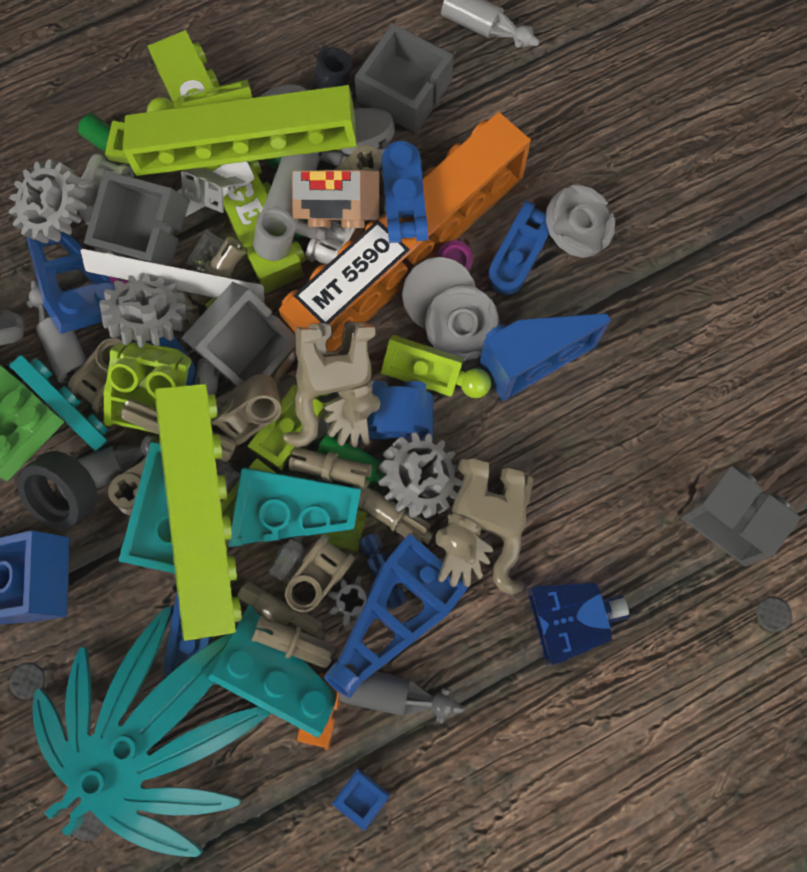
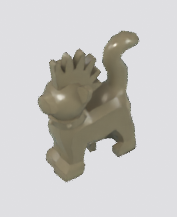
(330, 372)
(481, 510)

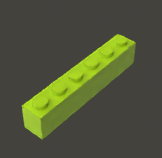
(240, 130)
(195, 511)

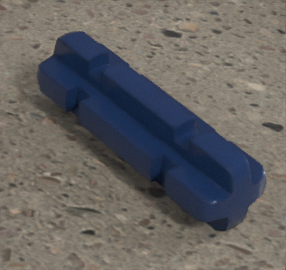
(372, 547)

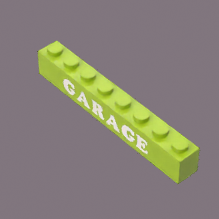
(183, 73)

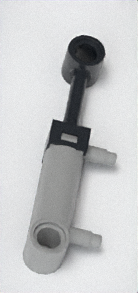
(331, 70)

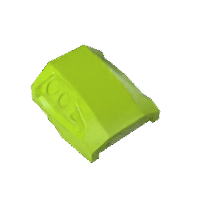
(137, 374)

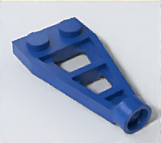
(73, 307)
(419, 572)

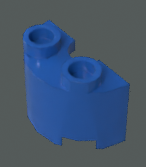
(401, 411)

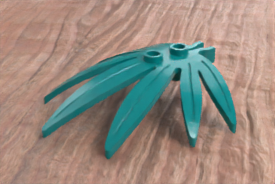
(115, 760)

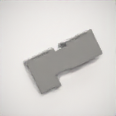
(210, 193)

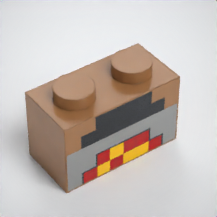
(335, 196)

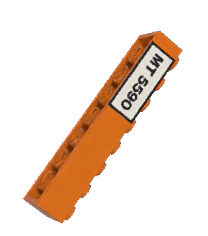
(373, 271)

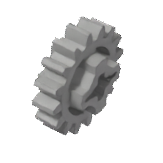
(47, 201)
(143, 310)
(404, 473)

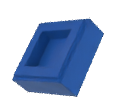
(361, 799)

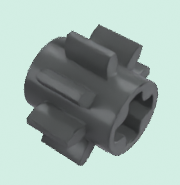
(347, 591)

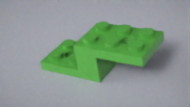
(23, 423)

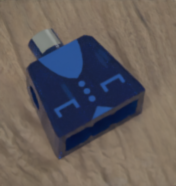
(573, 618)

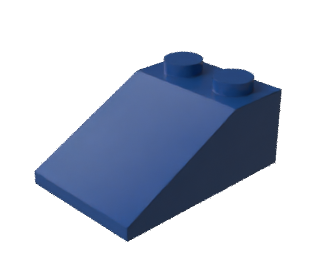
(535, 348)
(33, 577)

